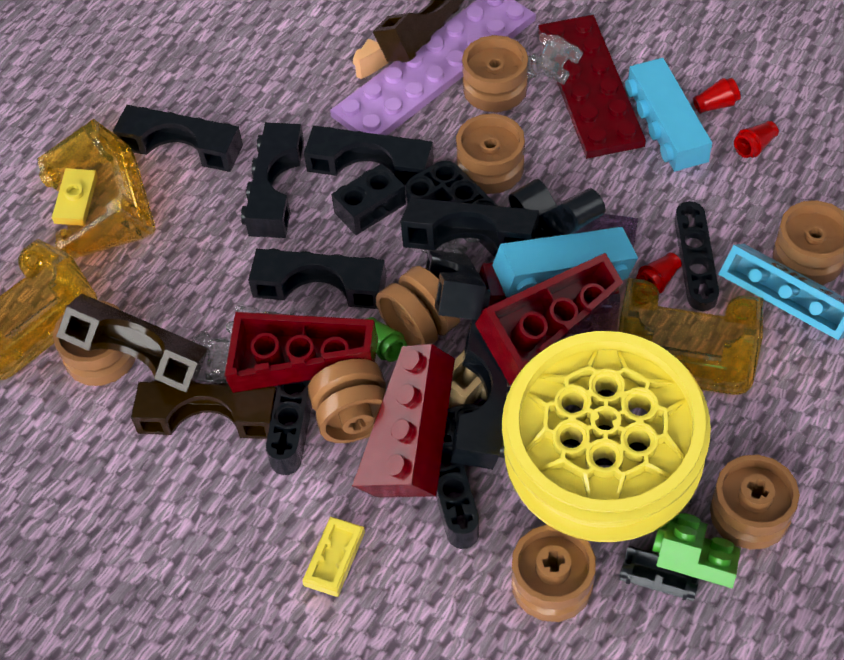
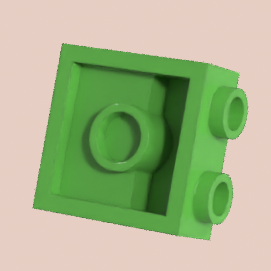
(688, 552)

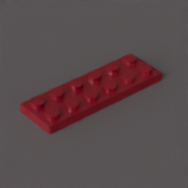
(595, 91)

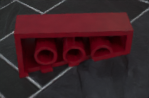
(545, 313)
(292, 348)
(410, 427)

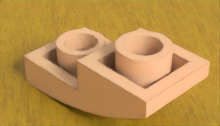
(369, 59)

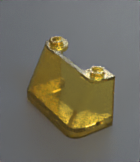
(119, 202)
(36, 304)
(714, 348)

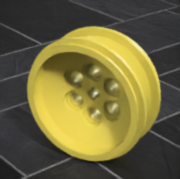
(640, 487)

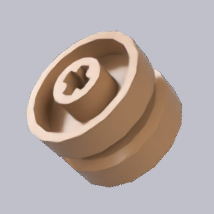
(495, 73)
(491, 152)
(812, 240)
(411, 307)
(93, 366)
(347, 399)
(754, 501)
(552, 574)

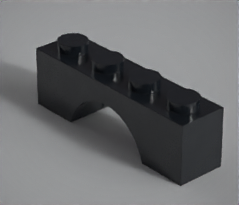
(148, 128)
(334, 149)
(267, 209)
(434, 222)
(280, 272)
(460, 287)
(479, 433)

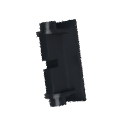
(641, 570)

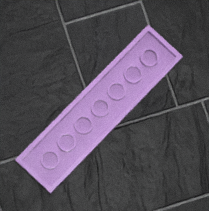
(409, 86)

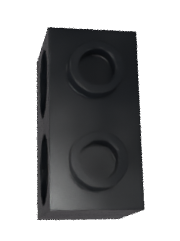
(369, 198)

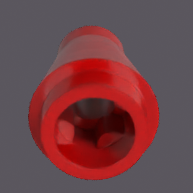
(719, 95)
(753, 140)
(660, 271)

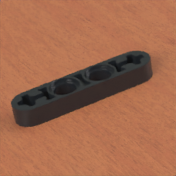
(700, 255)

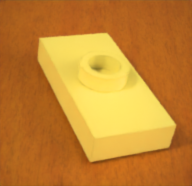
(74, 197)
(333, 556)

